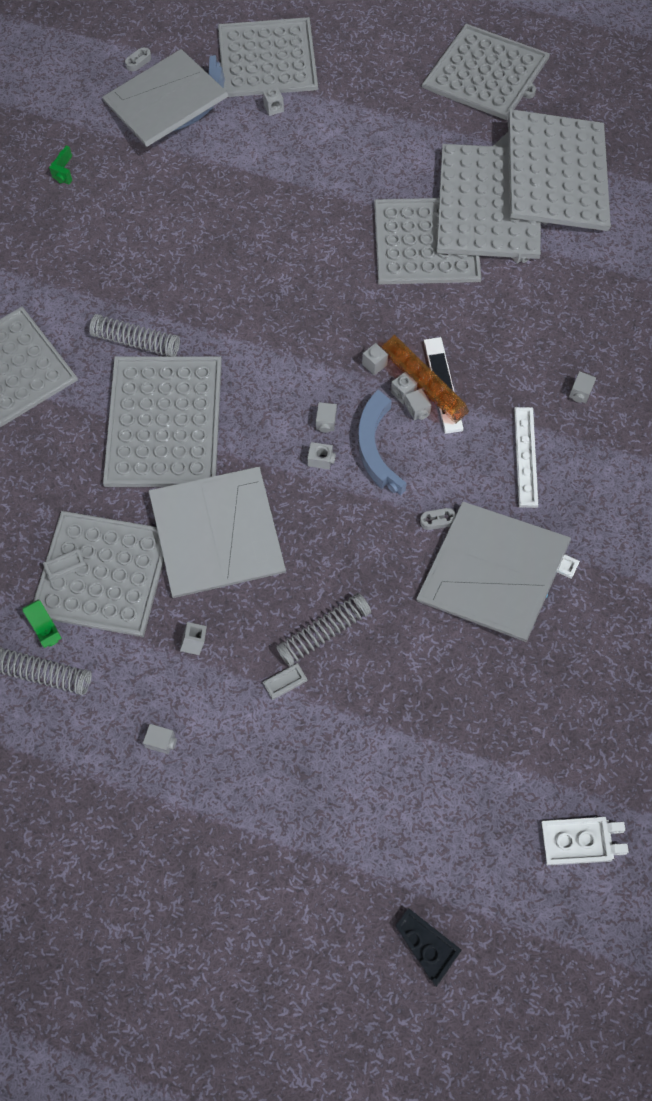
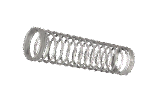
(168, 350)
(360, 603)
(80, 688)

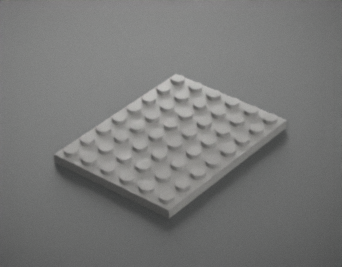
(558, 170)
(477, 206)
(163, 421)

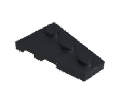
(428, 945)

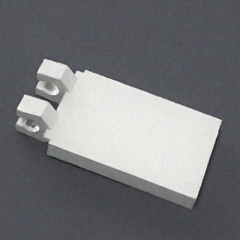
(581, 840)

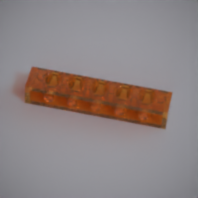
(426, 379)

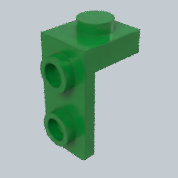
(57, 168)
(42, 623)

